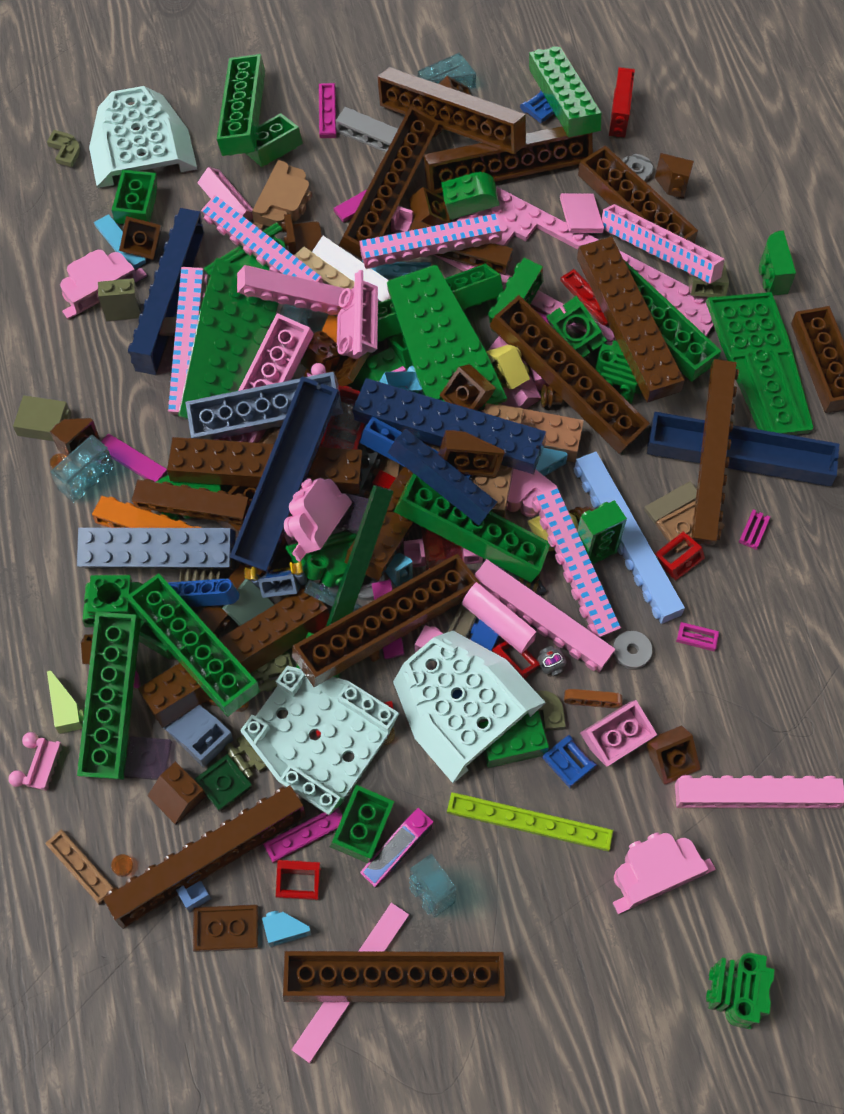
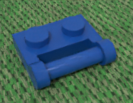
(540, 111)
(564, 765)

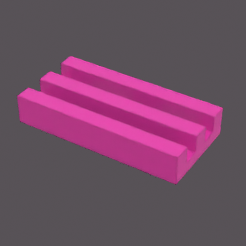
(759, 517)
(712, 647)

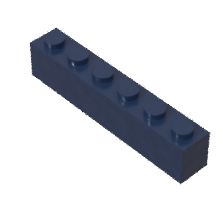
(442, 476)

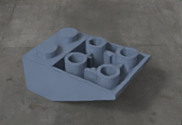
(200, 734)

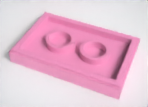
(581, 213)

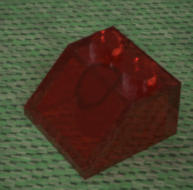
(437, 548)

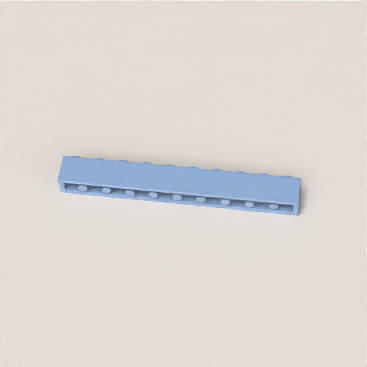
(633, 544)

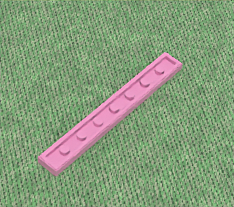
(331, 1012)

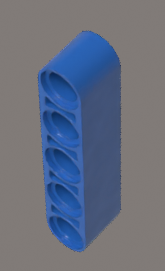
(206, 592)

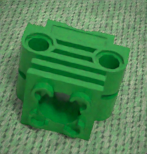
(577, 313)
(616, 371)
(105, 589)
(741, 989)

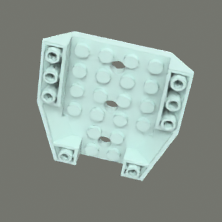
(160, 135)
(347, 722)
(447, 725)

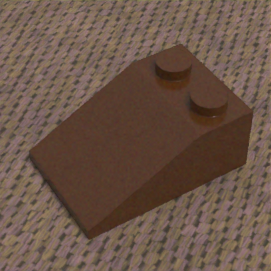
(470, 454)

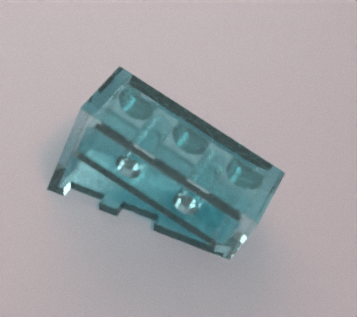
(454, 67)

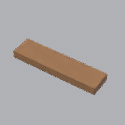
(79, 866)

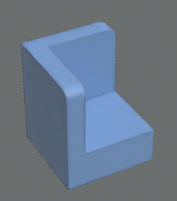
(193, 896)

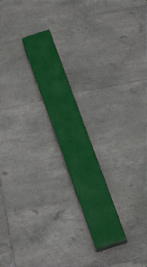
(361, 553)

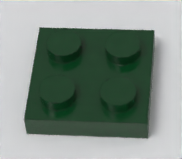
(223, 783)

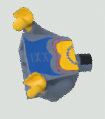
(278, 581)

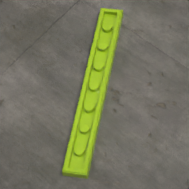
(530, 821)

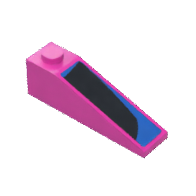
(397, 847)

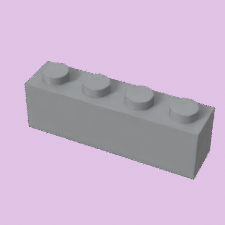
(365, 129)

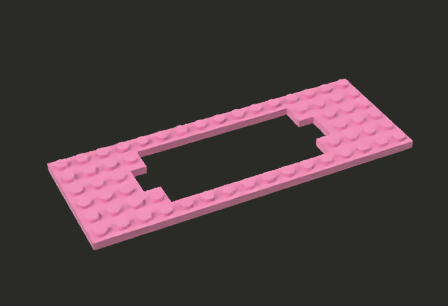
(522, 218)

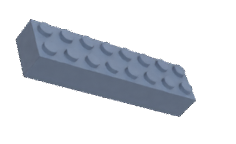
(248, 409)
(156, 548)

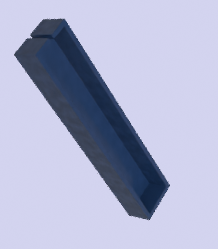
(163, 297)
(430, 417)
(749, 450)
(284, 474)

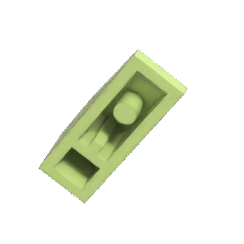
(65, 710)

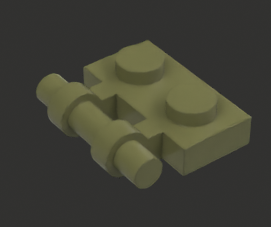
(271, 669)
(245, 767)

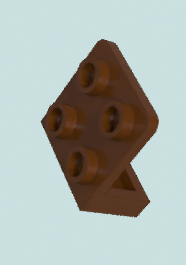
(300, 234)
(319, 350)

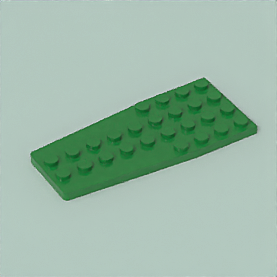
(438, 332)
(225, 336)
(768, 376)

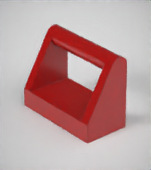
(685, 561)
(499, 650)
(300, 868)

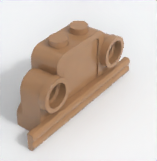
(283, 194)

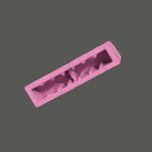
(215, 183)
(499, 618)

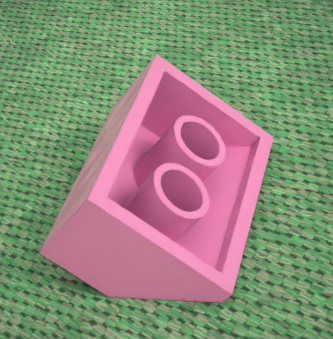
(618, 733)

